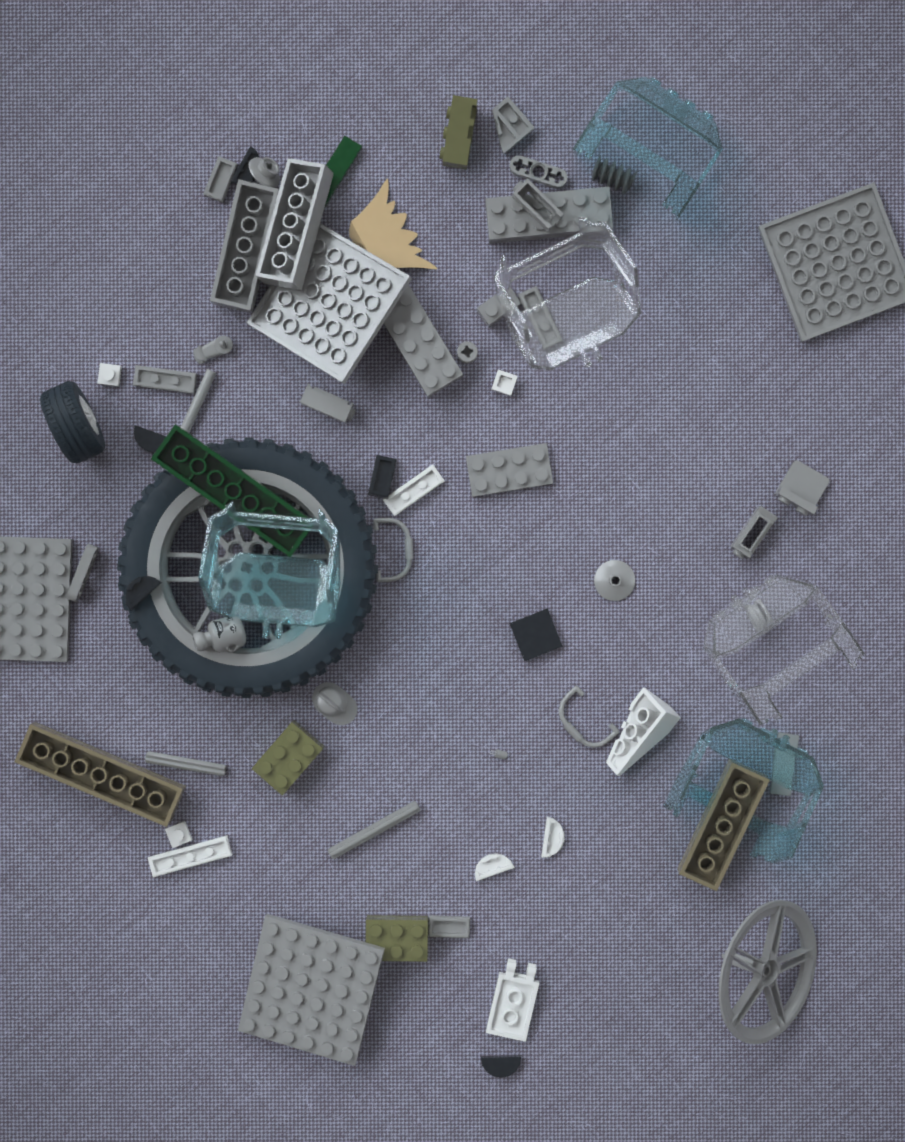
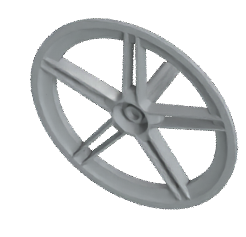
(766, 971)

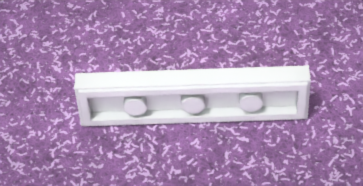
(190, 856)

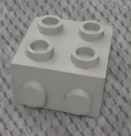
(802, 488)

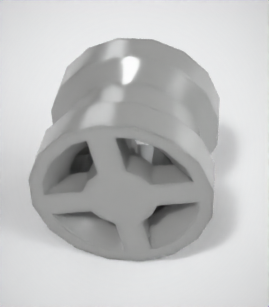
(467, 356)

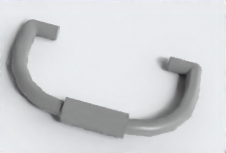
(408, 549)
(573, 731)

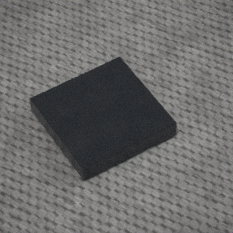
(535, 634)

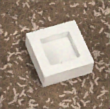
(109, 374)
(504, 382)
(178, 834)

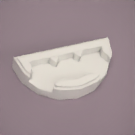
(553, 838)
(492, 865)

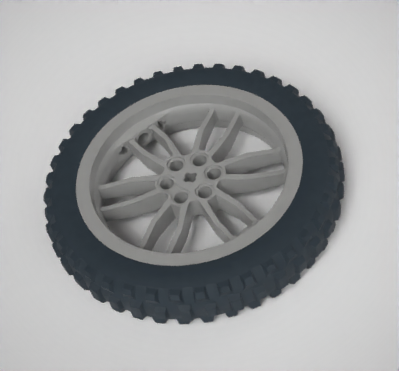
(302, 649)

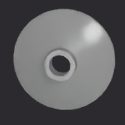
(603, 579)

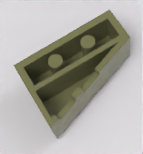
(459, 132)

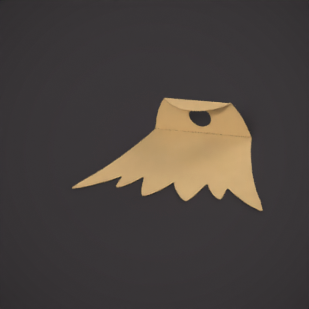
(382, 234)

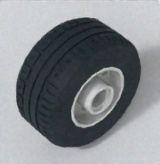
(72, 422)

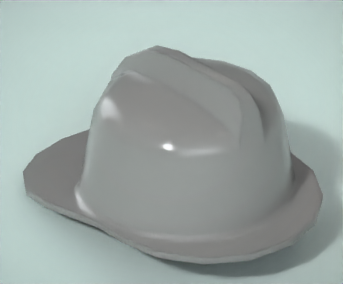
(334, 703)

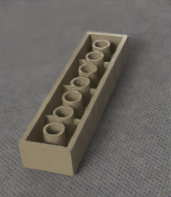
(100, 773)

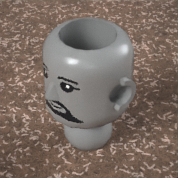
(222, 635)

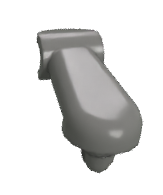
(215, 348)

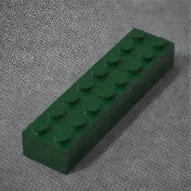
(224, 482)

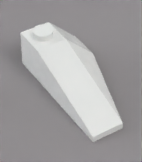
(646, 726)

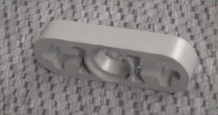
(554, 170)
(82, 572)

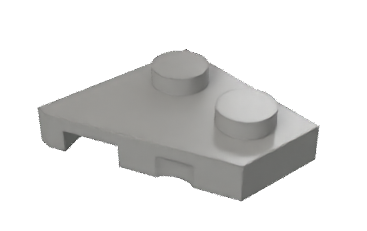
(510, 124)

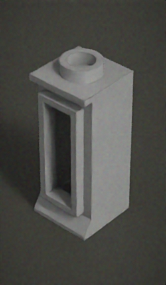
(521, 189)
(328, 404)
(739, 549)

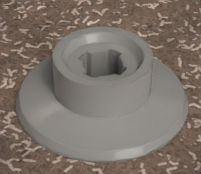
(265, 171)

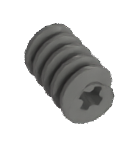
(613, 175)

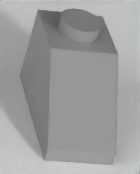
(491, 310)

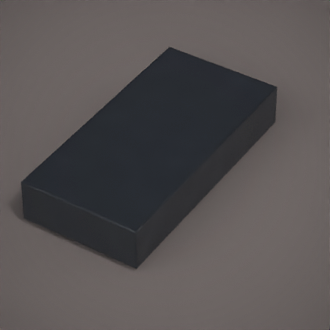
(382, 477)

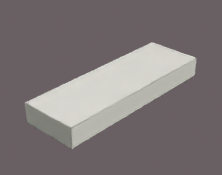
(414, 490)

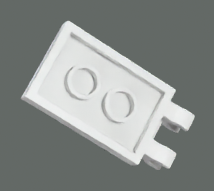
(513, 1002)

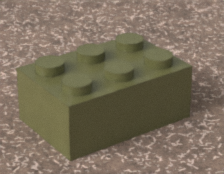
(288, 757)
(401, 936)

